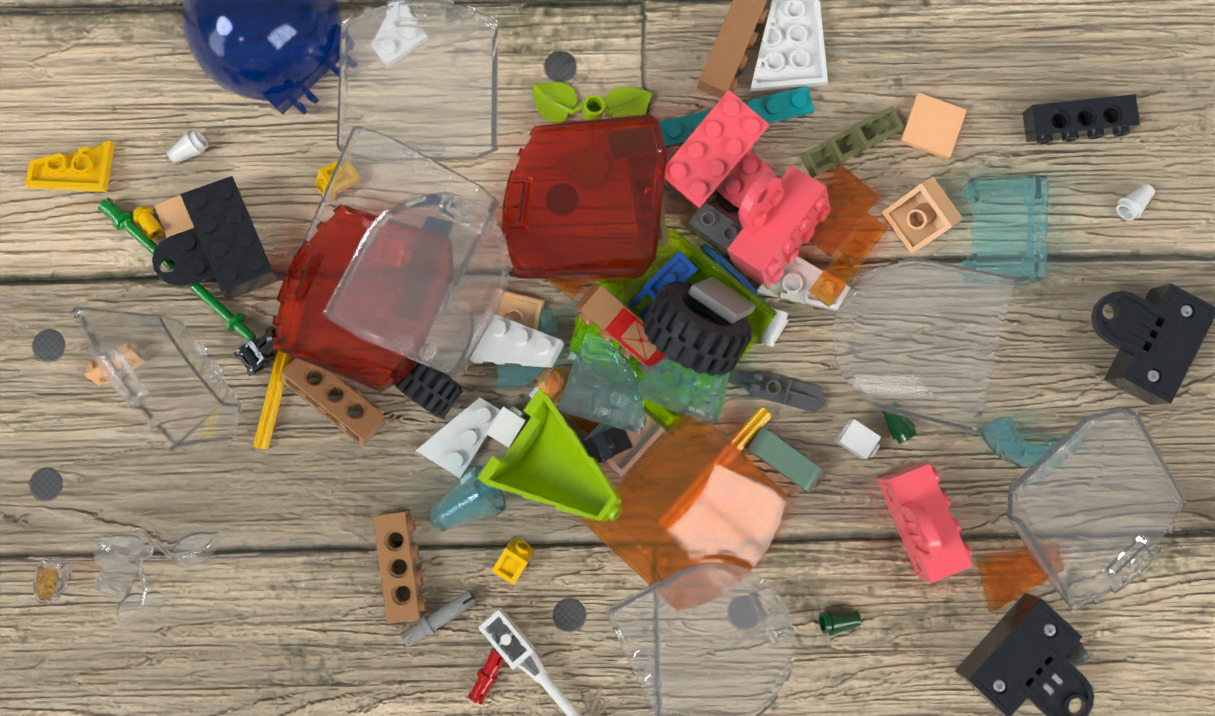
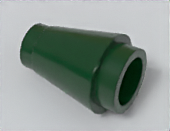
(900, 427)
(837, 621)

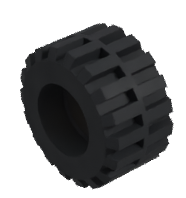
(430, 389)

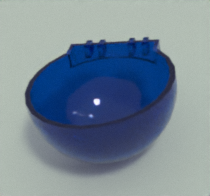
(265, 46)

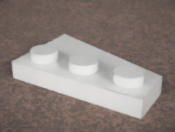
(795, 284)
(461, 438)

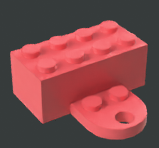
(719, 155)
(776, 222)
(925, 521)

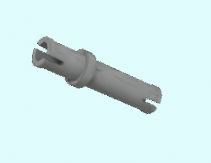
(438, 618)

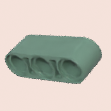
(785, 460)

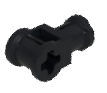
(257, 352)

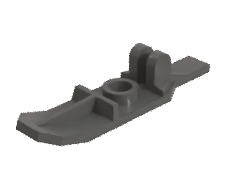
(788, 391)

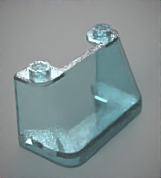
(1009, 226)

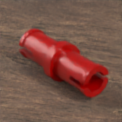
(486, 677)

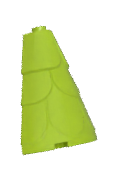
(553, 466)

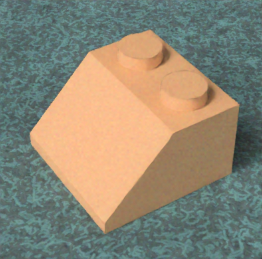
(922, 215)

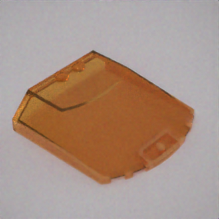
(692, 505)

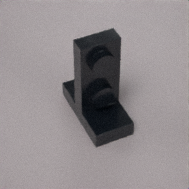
(607, 444)

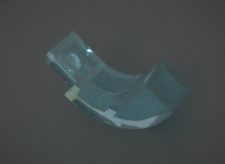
(517, 376)
(1008, 445)

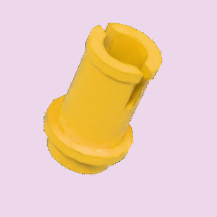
(144, 216)

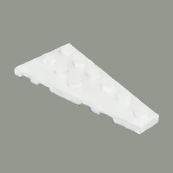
(791, 47)

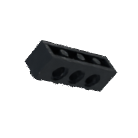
(1120, 110)

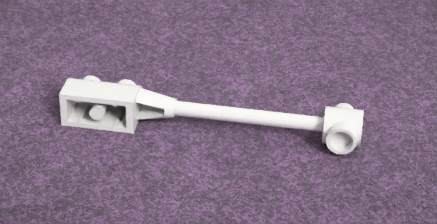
(520, 652)

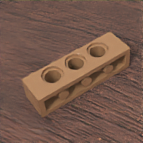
(360, 428)
(396, 607)

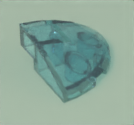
(603, 387)
(684, 390)

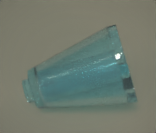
(467, 502)

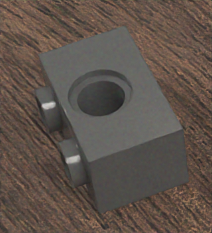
(714, 228)

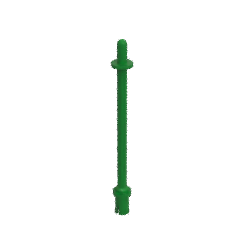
(124, 221)

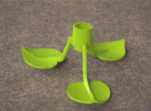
(558, 99)

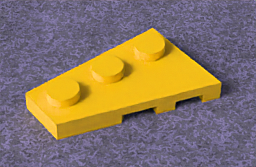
(76, 171)

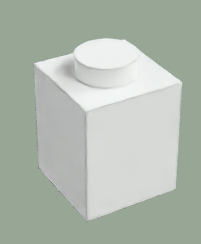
(507, 425)
(858, 439)

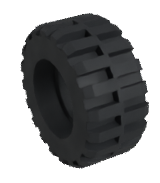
(693, 332)

